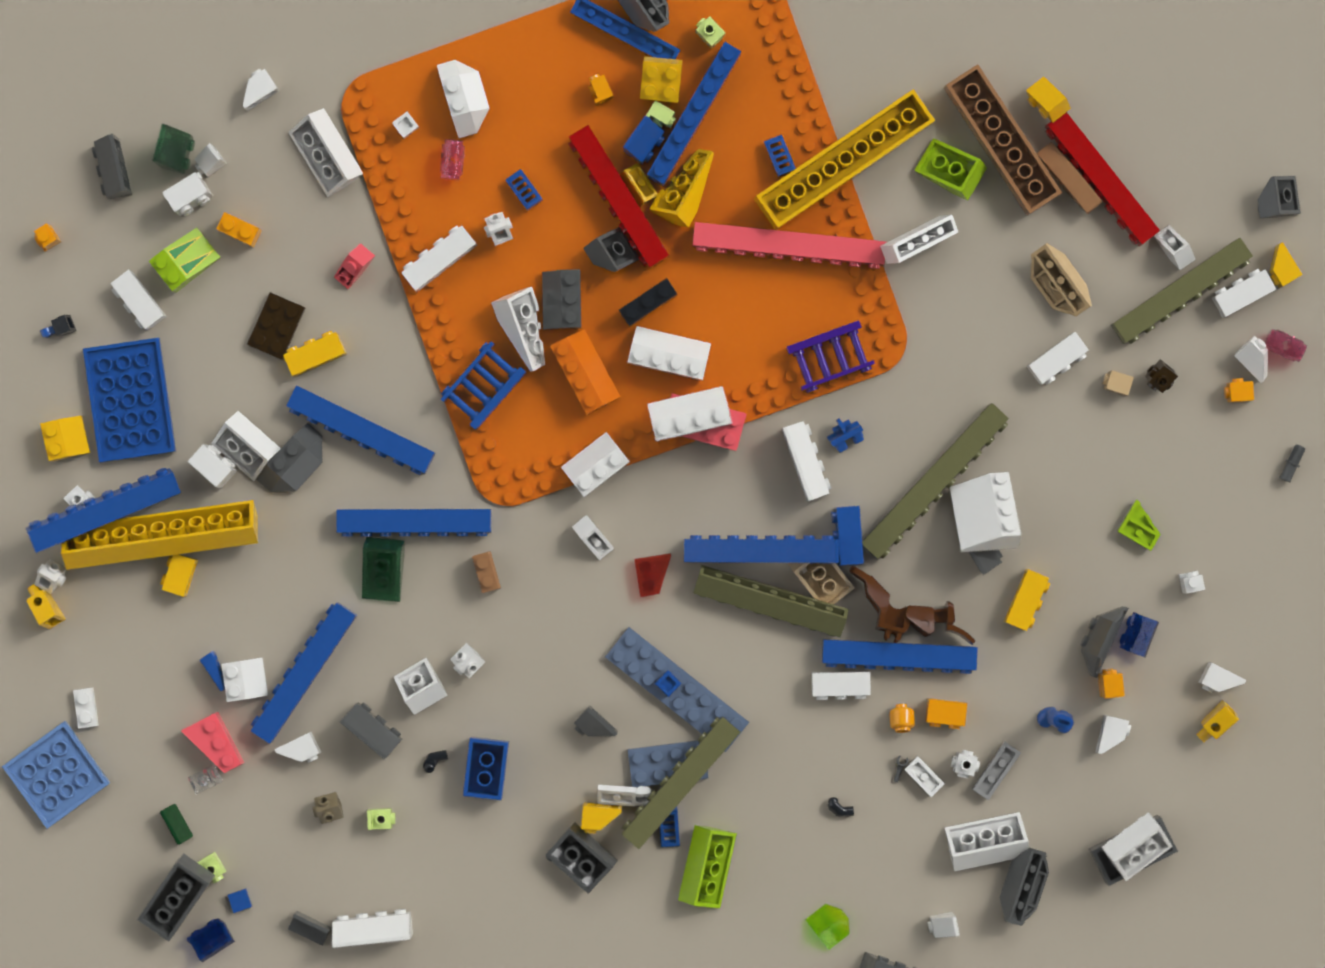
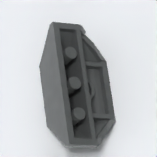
(647, 13)
(293, 462)
(1100, 638)
(1024, 886)

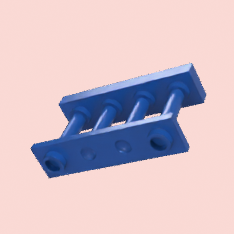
(489, 403)

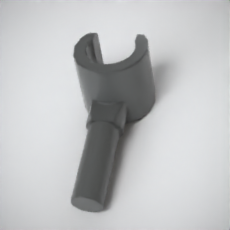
(899, 768)

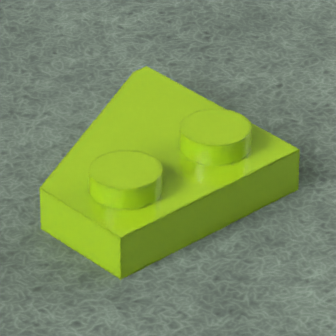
(1139, 527)

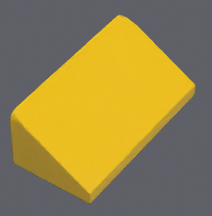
(638, 184)

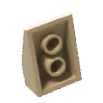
(823, 580)

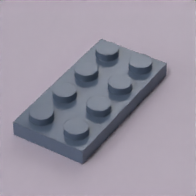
(653, 763)

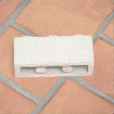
(1243, 292)
(137, 300)
(1058, 359)
(841, 684)

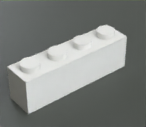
(919, 239)
(439, 258)

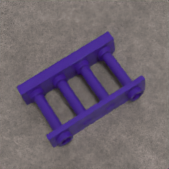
(816, 343)

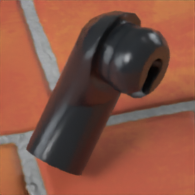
(432, 760)
(838, 810)

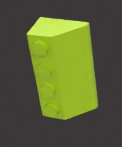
(707, 867)

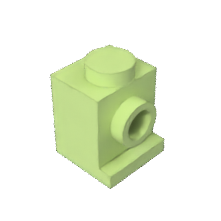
(661, 115)
(372, 818)
(214, 861)

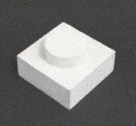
(405, 125)

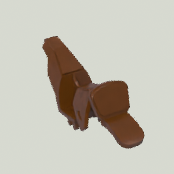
(897, 621)

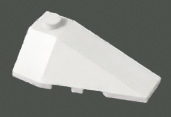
(519, 320)

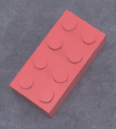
(724, 436)

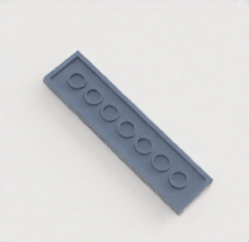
(689, 700)

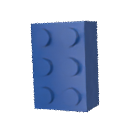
(849, 534)
(486, 768)

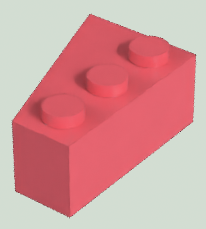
(215, 742)

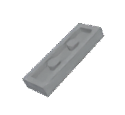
(996, 770)

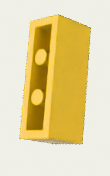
(314, 353)
(1027, 600)

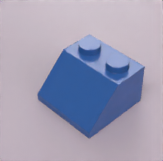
(644, 140)

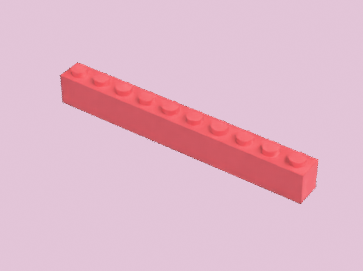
(788, 244)

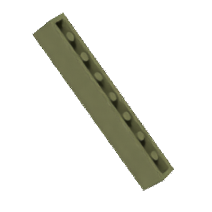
(1182, 290)
(771, 601)
(678, 785)

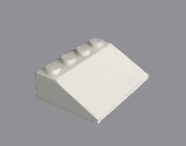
(986, 513)

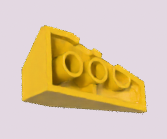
(683, 196)

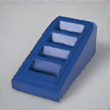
(779, 172)
(534, 201)
(213, 668)
(674, 842)

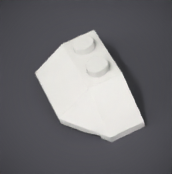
(464, 96)

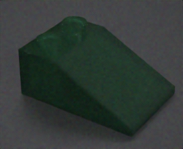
(173, 149)
(382, 569)

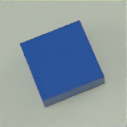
(668, 683)
(239, 900)

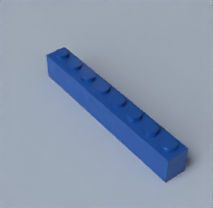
(694, 114)
(358, 428)
(102, 510)
(414, 520)
(761, 550)
(899, 655)
(303, 673)

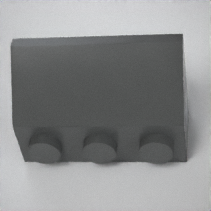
(111, 167)
(561, 299)
(372, 730)
(581, 857)

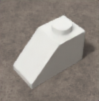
(259, 89)
(209, 160)
(1175, 247)
(1255, 358)
(592, 537)
(1219, 679)
(1112, 733)
(301, 748)
(943, 925)

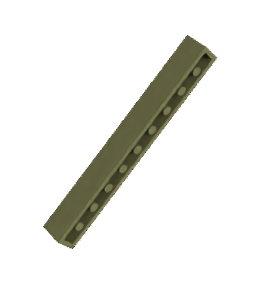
(934, 481)

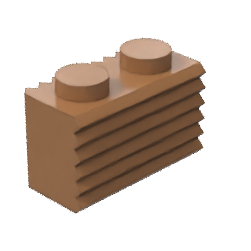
(486, 572)

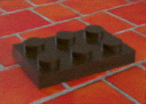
(276, 326)

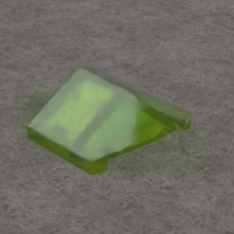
(829, 924)

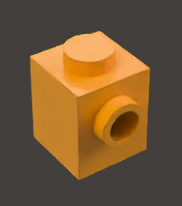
(1239, 391)

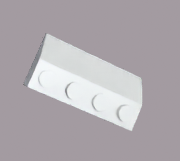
(325, 152)
(669, 353)
(689, 413)
(805, 460)
(986, 841)
(372, 929)

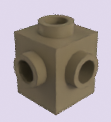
(328, 808)

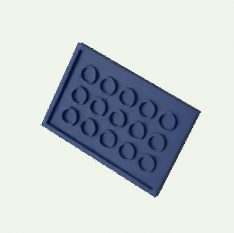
(129, 399)

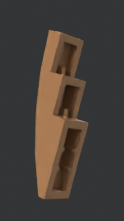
(1069, 178)

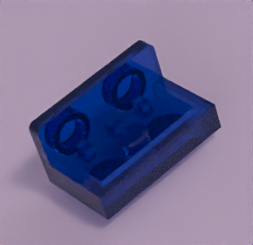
(1138, 634)
(210, 939)

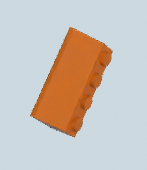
(585, 371)

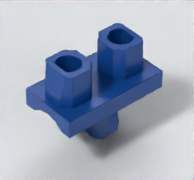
(843, 432)

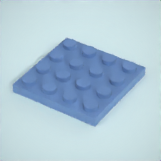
(56, 774)

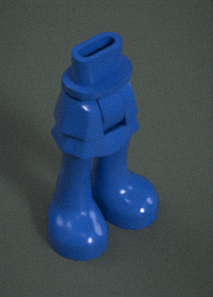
(1059, 719)

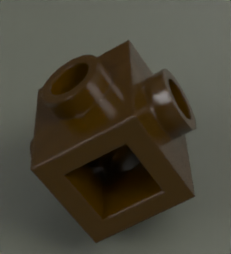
(1161, 376)

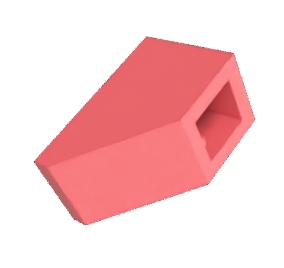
(354, 265)

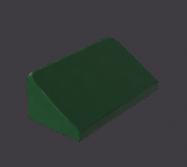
(176, 824)

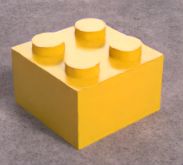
(661, 79)

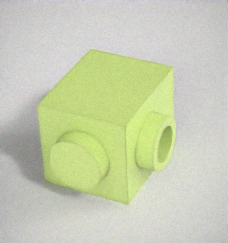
(709, 31)

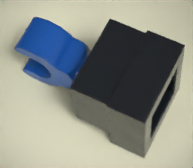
(61, 326)

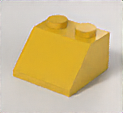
(65, 438)
(597, 816)

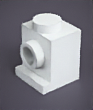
(1191, 582)

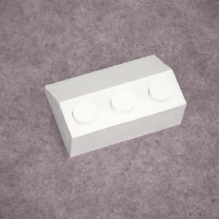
(245, 445)
(595, 464)
(1137, 846)

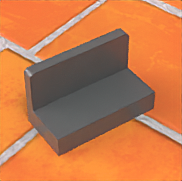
(309, 928)

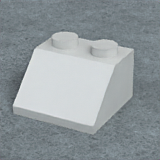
(244, 679)
(420, 686)

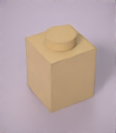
(1117, 383)

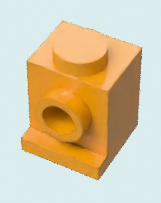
(600, 89)
(46, 237)

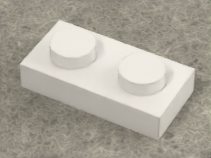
(85, 707)
(924, 776)

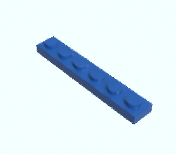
(624, 30)

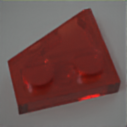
(651, 573)

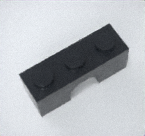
(647, 302)

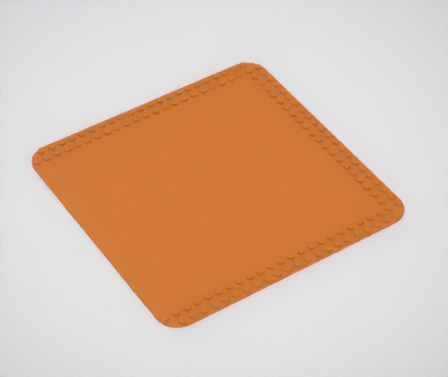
(742, 305)

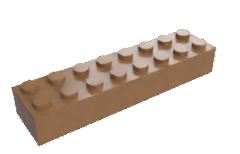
(1002, 140)

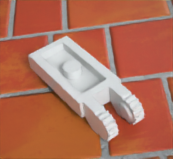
(623, 795)

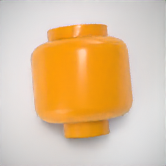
(902, 718)

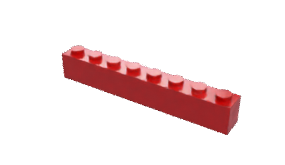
(1102, 179)
(618, 196)

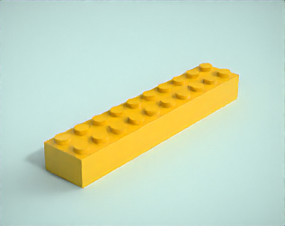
(844, 159)
(164, 535)

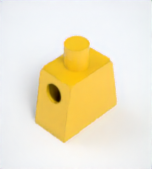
(44, 607)
(1221, 714)

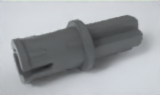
(1292, 463)

